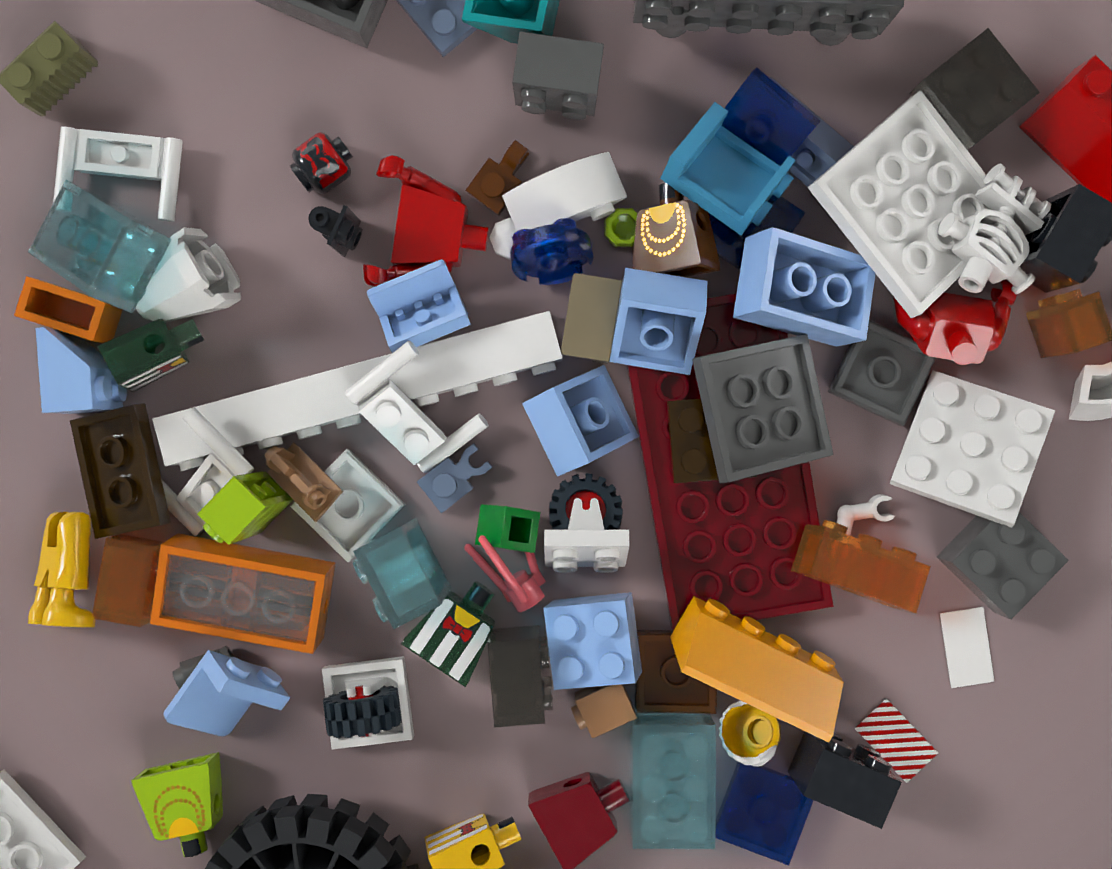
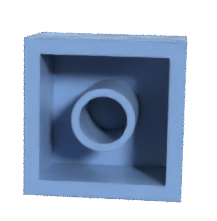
(593, 641)

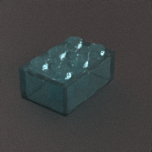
(99, 247)
(402, 574)
(672, 781)

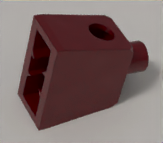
(577, 816)

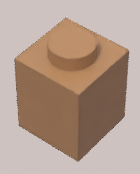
(602, 708)

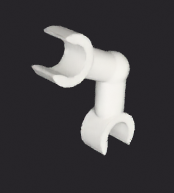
(849, 513)

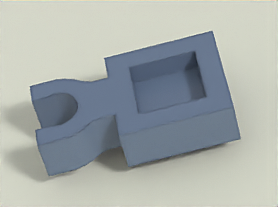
(450, 481)

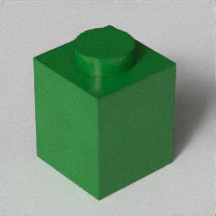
(508, 527)

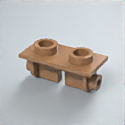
(302, 479)

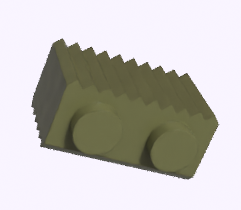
(47, 69)

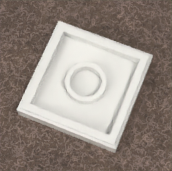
(359, 511)

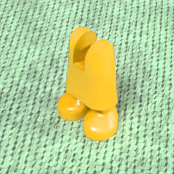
(62, 570)

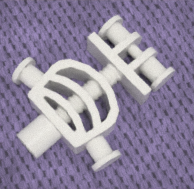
(995, 239)

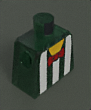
(134, 357)
(454, 633)

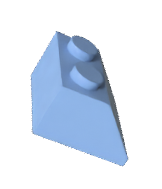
(658, 321)
(74, 375)
(580, 420)

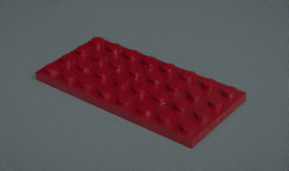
(729, 537)

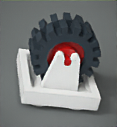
(585, 527)
(367, 703)

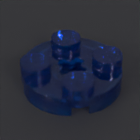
(551, 252)

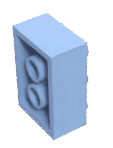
(804, 288)

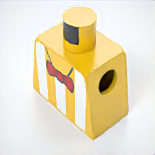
(455, 844)

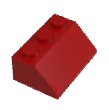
(1077, 126)

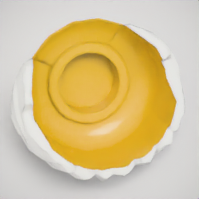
(749, 734)

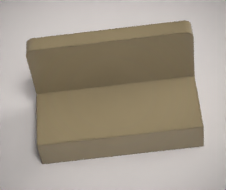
(591, 317)

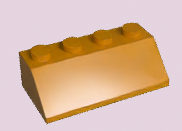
(758, 667)

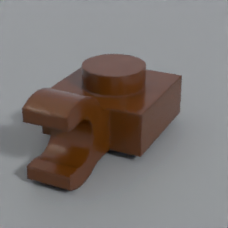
(497, 179)

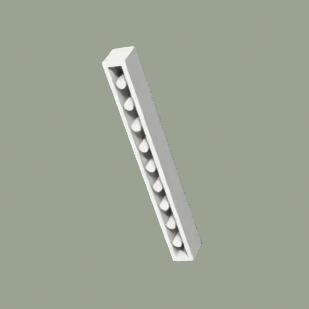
(320, 399)

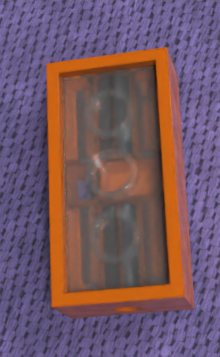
(242, 593)

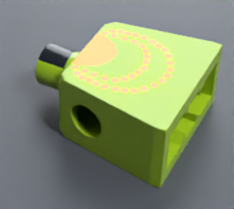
(182, 800)

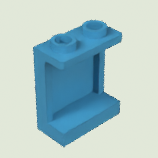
(726, 173)

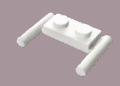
(122, 157)
(402, 420)
(209, 478)

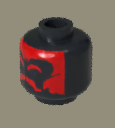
(321, 163)

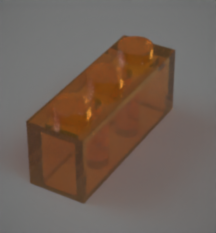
(861, 566)

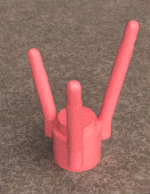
(518, 588)

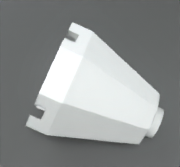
(190, 280)

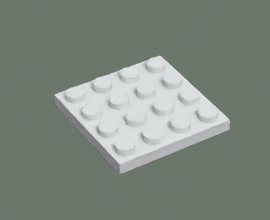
(896, 193)

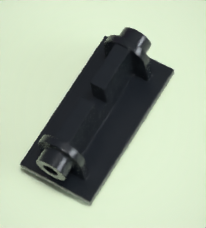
(339, 229)

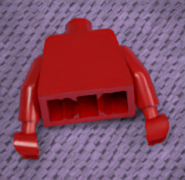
(428, 224)
(960, 325)

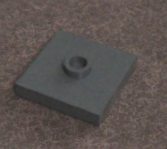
(882, 374)

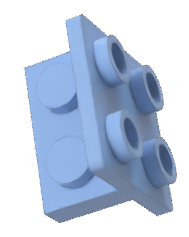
(419, 306)

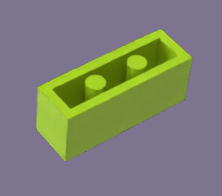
(244, 507)

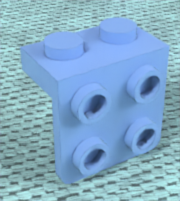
(221, 693)

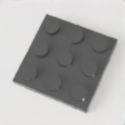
(762, 408)

